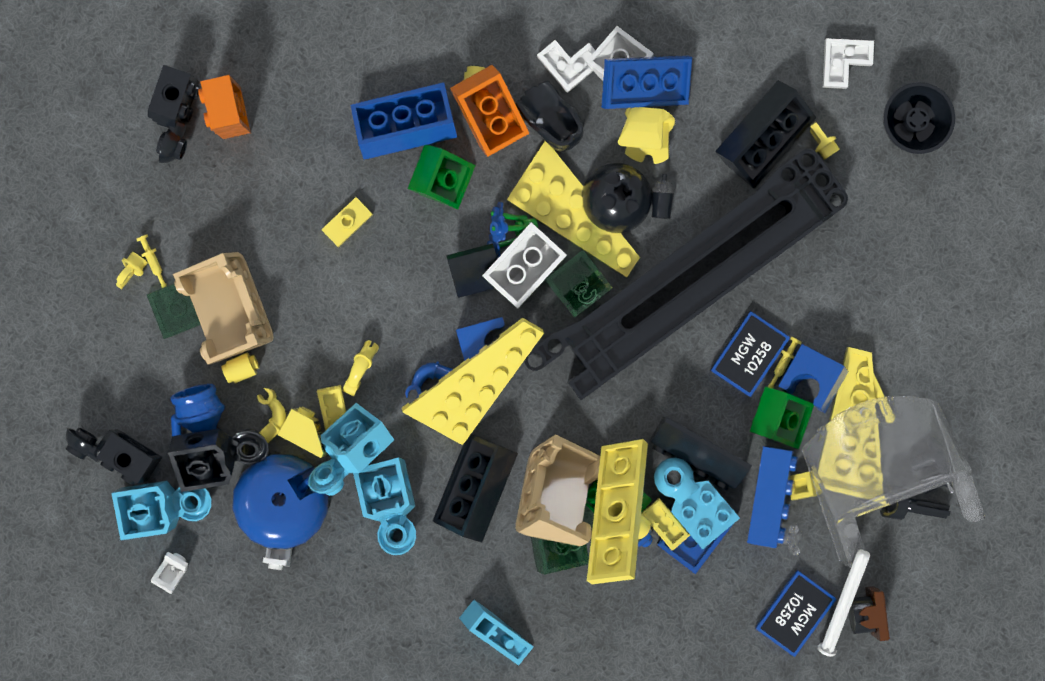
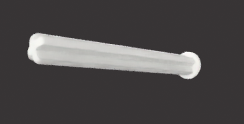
(845, 601)

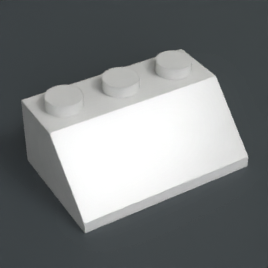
(524, 265)

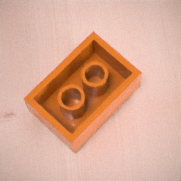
(224, 107)
(489, 110)

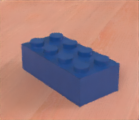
(403, 121)
(771, 497)

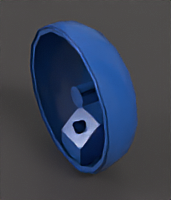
(277, 504)

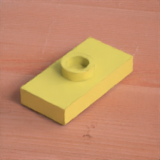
(347, 222)
(331, 404)
(665, 524)

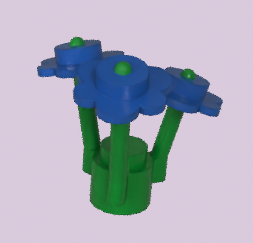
(499, 227)

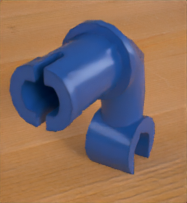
(426, 371)

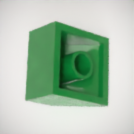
(441, 176)
(782, 417)

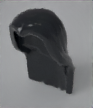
(551, 116)

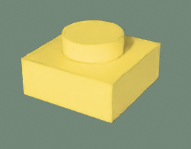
(803, 486)

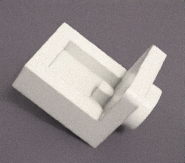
(277, 558)
(170, 572)

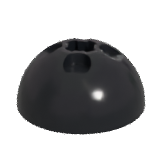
(931, 116)
(613, 209)

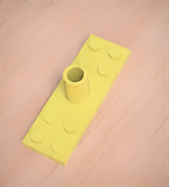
(618, 513)

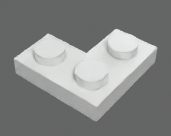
(841, 54)
(564, 69)

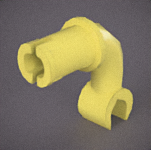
(362, 362)
(278, 415)

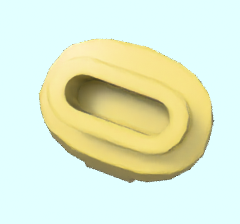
(826, 145)
(133, 265)

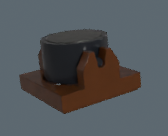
(869, 614)

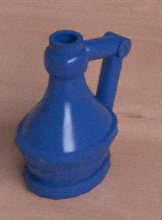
(196, 409)

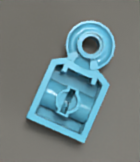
(352, 445)
(388, 498)
(696, 504)
(156, 508)

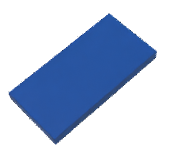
(646, 82)

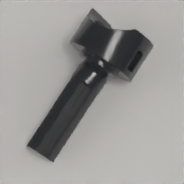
(899, 509)

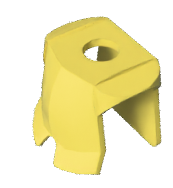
(647, 133)

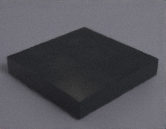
(469, 267)

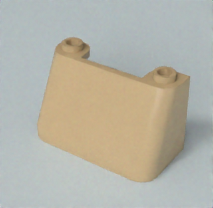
(225, 306)
(557, 492)

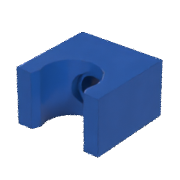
(473, 337)
(813, 365)

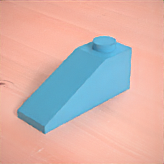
(495, 632)

